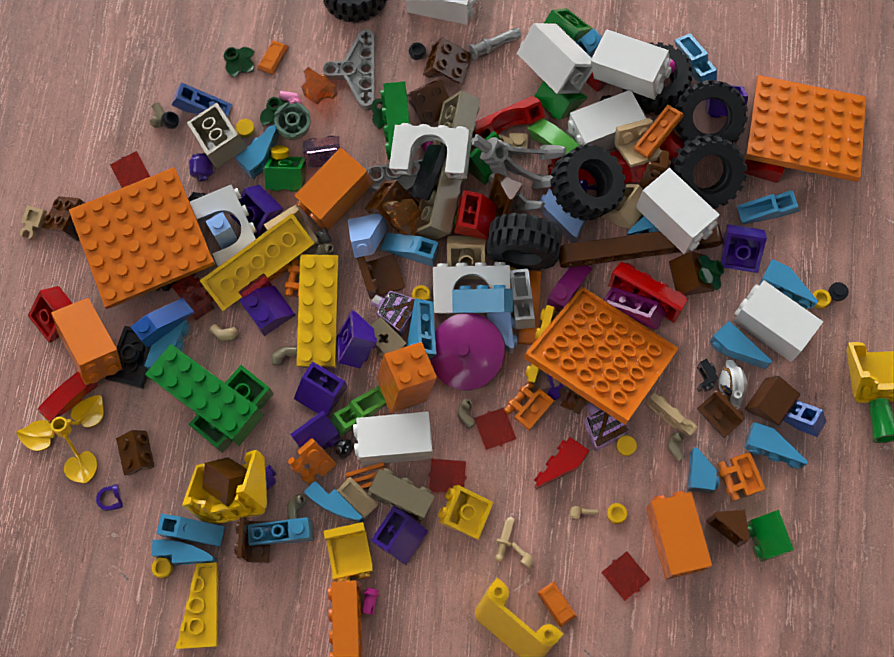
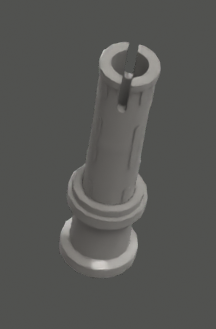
(487, 45)

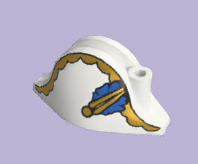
(733, 383)

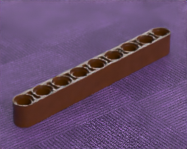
(626, 248)

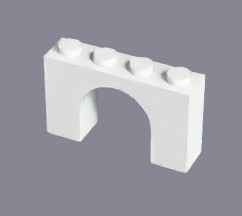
(409, 138)
(225, 201)
(447, 277)

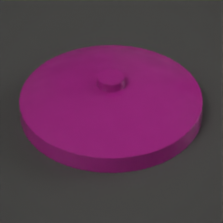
(468, 352)

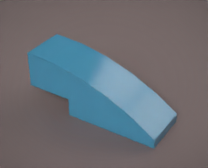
(698, 58)
(768, 207)
(332, 503)
(180, 552)

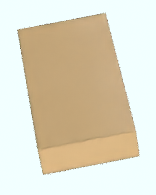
(357, 497)

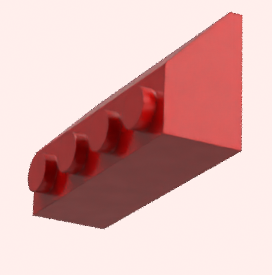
(642, 284)

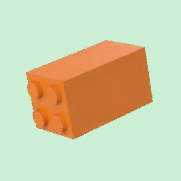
(333, 189)
(87, 341)
(406, 377)
(678, 535)

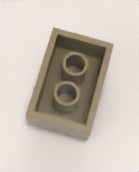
(216, 135)
(401, 494)

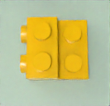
(465, 511)

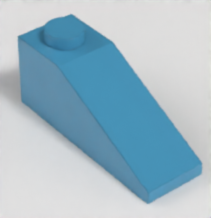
(422, 326)
(735, 344)

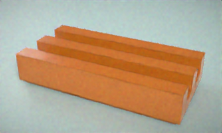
(363, 470)

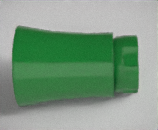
(881, 420)

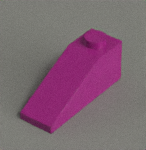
(568, 286)
(637, 307)

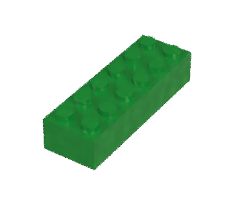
(205, 394)

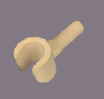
(576, 511)
(527, 559)

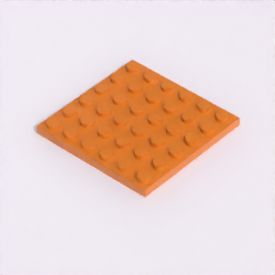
(807, 128)
(141, 238)
(602, 354)

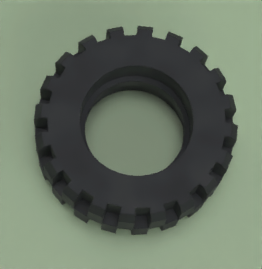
(354, 9)
(680, 78)
(716, 90)
(732, 173)
(606, 174)
(524, 241)

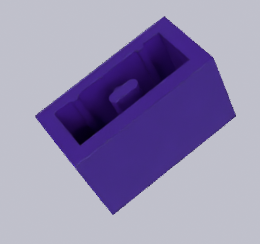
(320, 389)
(399, 535)

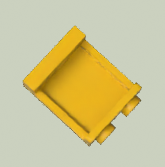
(349, 552)

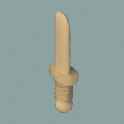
(503, 542)

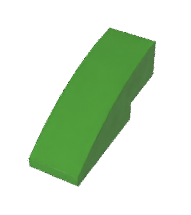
(549, 134)
(362, 406)

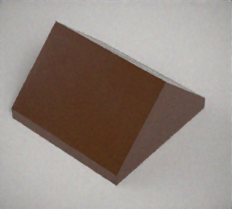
(504, 194)
(686, 274)
(773, 400)
(222, 479)
(731, 525)

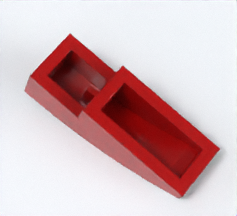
(65, 397)

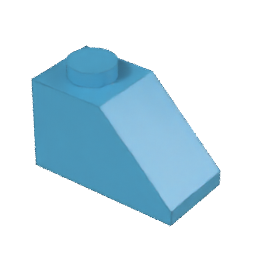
(701, 473)

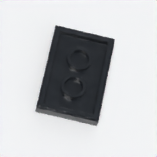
(428, 172)
(132, 373)

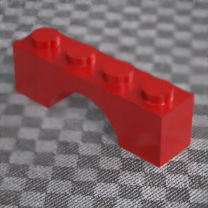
(522, 112)

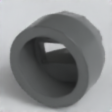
(323, 236)

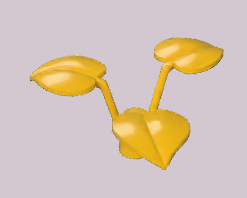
(39, 433)

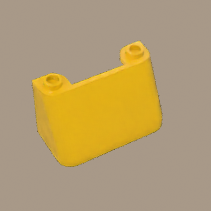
(870, 373)
(249, 500)
(510, 628)

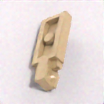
(670, 414)

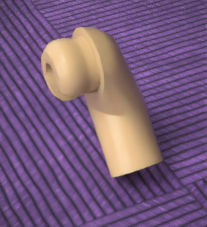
(225, 334)

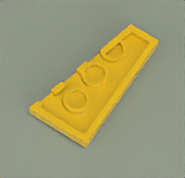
(532, 371)
(201, 614)

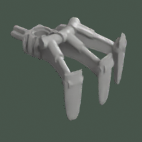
(502, 163)

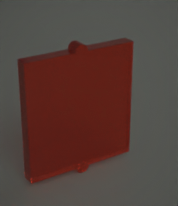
(129, 169)
(260, 282)
(495, 428)
(446, 474)
(625, 576)

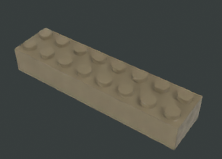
(441, 207)

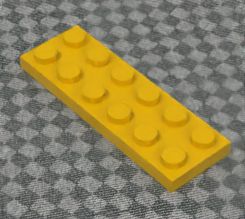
(263, 255)
(317, 310)

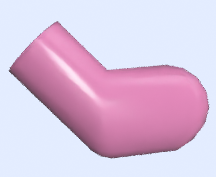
(290, 97)

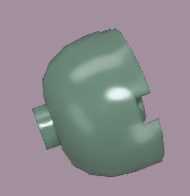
(292, 121)

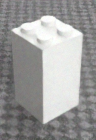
(449, 10)
(556, 58)
(631, 64)
(598, 121)
(677, 211)
(776, 320)
(393, 438)

